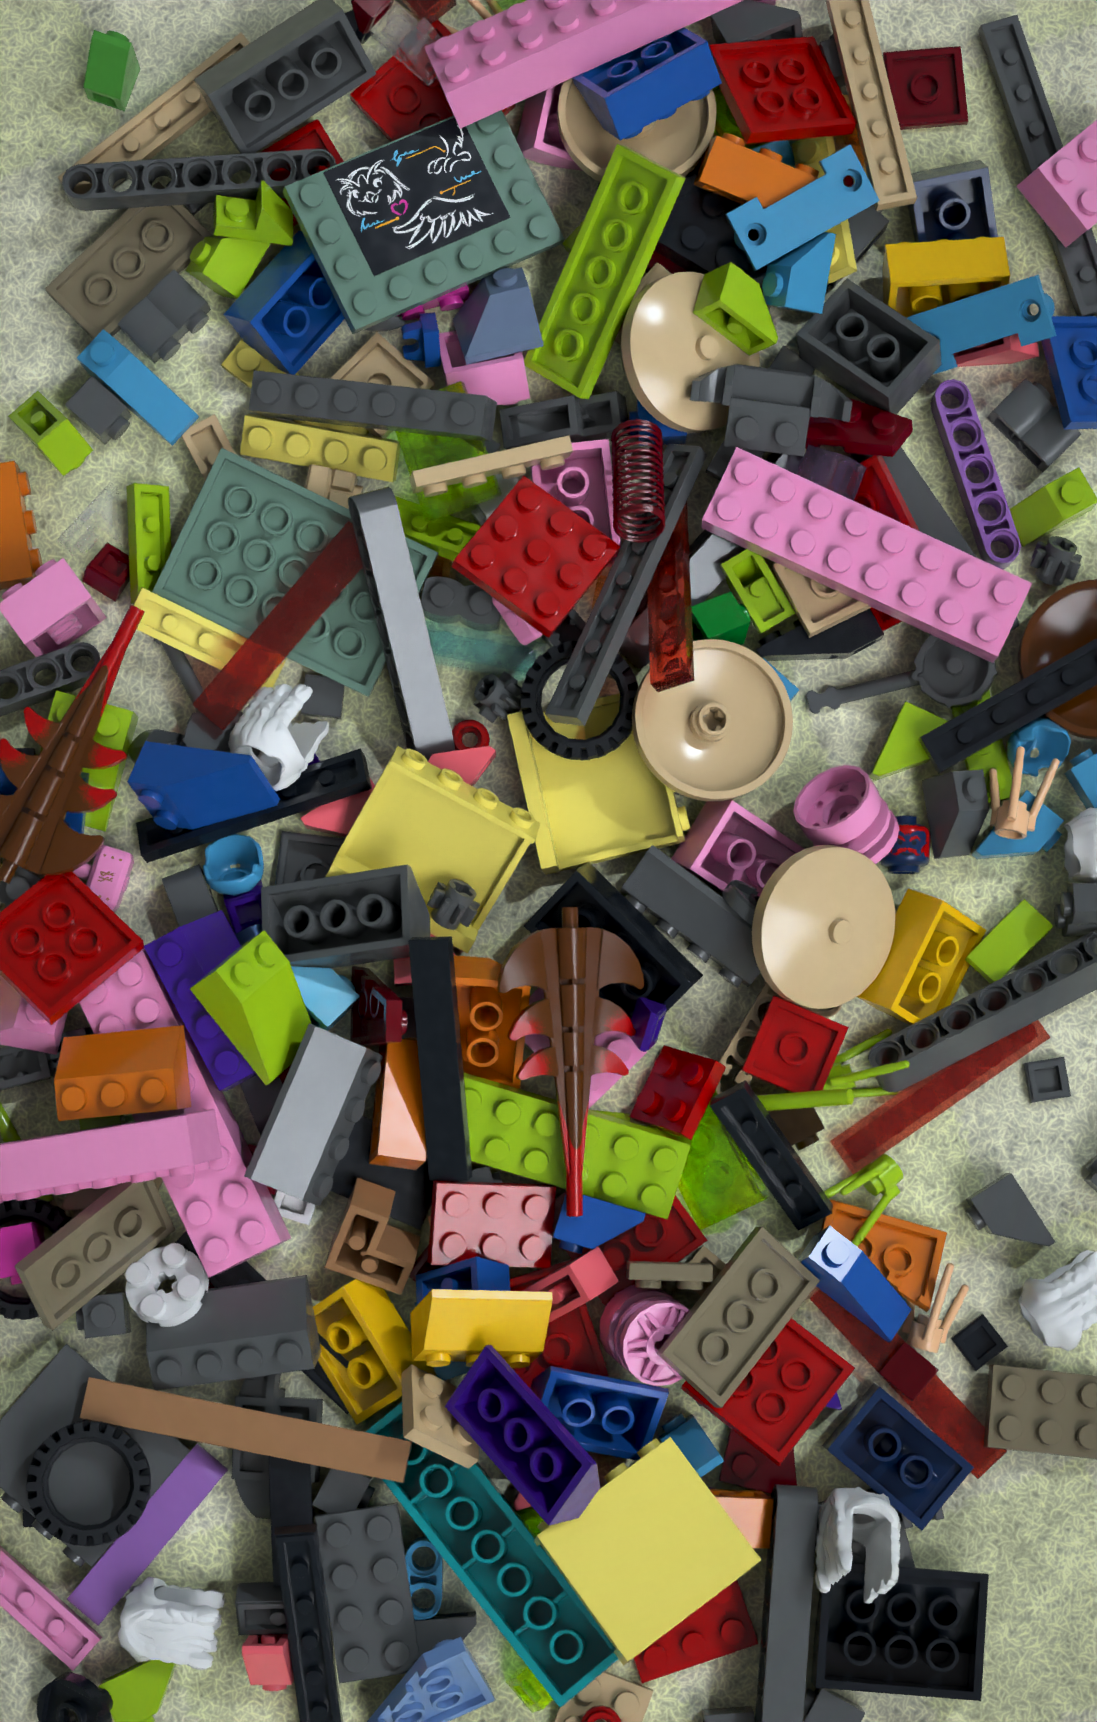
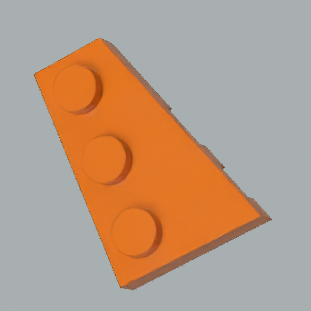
(898, 1248)

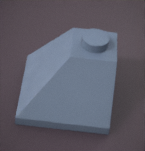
(498, 318)

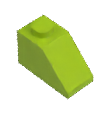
(225, 263)
(736, 308)
(51, 433)
(1053, 506)
(902, 747)
(139, 1690)

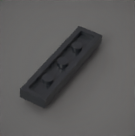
(771, 1155)

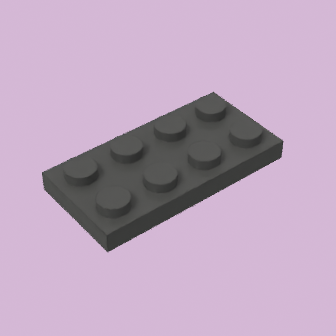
(368, 1592)

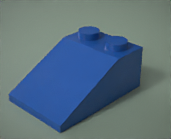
(198, 785)

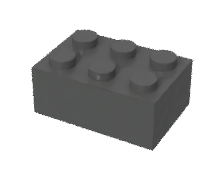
(869, 348)

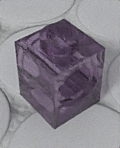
(832, 471)

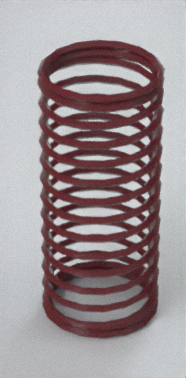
(637, 453)

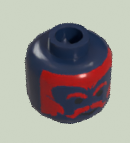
(910, 849)

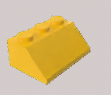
(941, 272)
(924, 959)
(462, 1322)
(373, 1339)

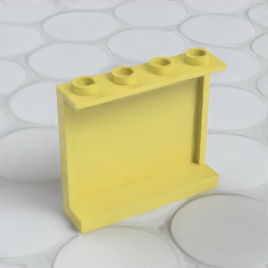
(594, 805)
(441, 831)
(648, 1549)

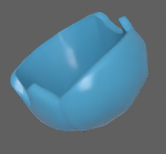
(1044, 735)
(232, 851)

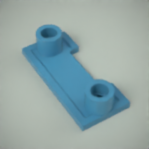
(803, 212)
(989, 318)

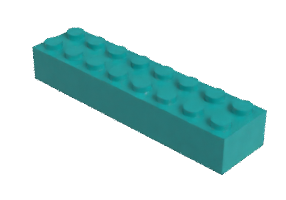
(502, 1566)

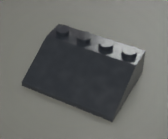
(910, 1641)

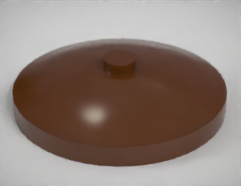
(1055, 630)

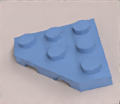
(437, 1687)

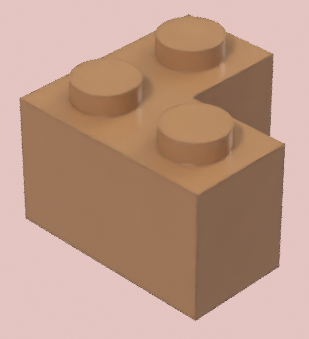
(367, 1245)

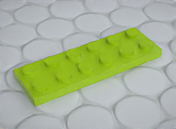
(604, 270)
(621, 1158)

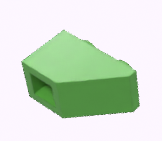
(111, 69)

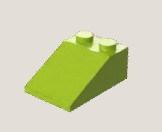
(114, 732)
(257, 1005)

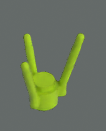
(843, 1077)
(877, 1178)

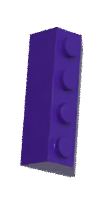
(183, 960)
(524, 1439)

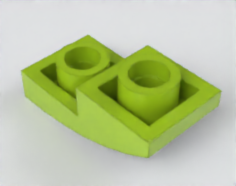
(1009, 942)

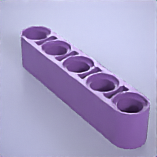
(977, 456)
(143, 1542)

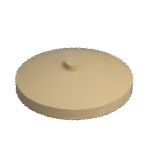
(671, 142)
(670, 347)
(716, 732)
(823, 926)

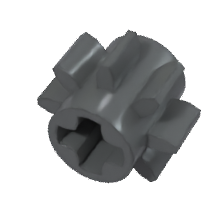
(1056, 561)
(497, 696)
(453, 904)

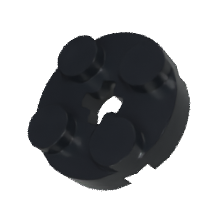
(73, 1693)

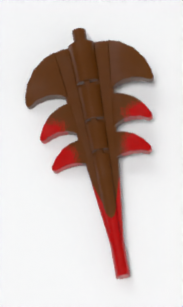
(51, 782)
(570, 970)

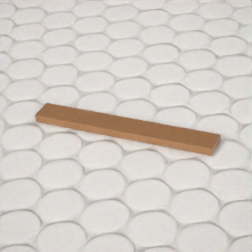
(246, 1430)

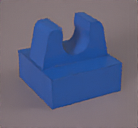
(427, 344)

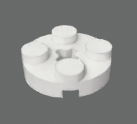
(154, 1268)

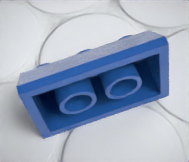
(649, 82)
(287, 308)
(602, 1411)

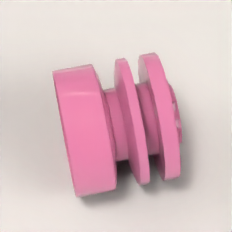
(847, 812)
(635, 1329)

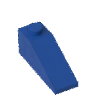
(855, 1282)

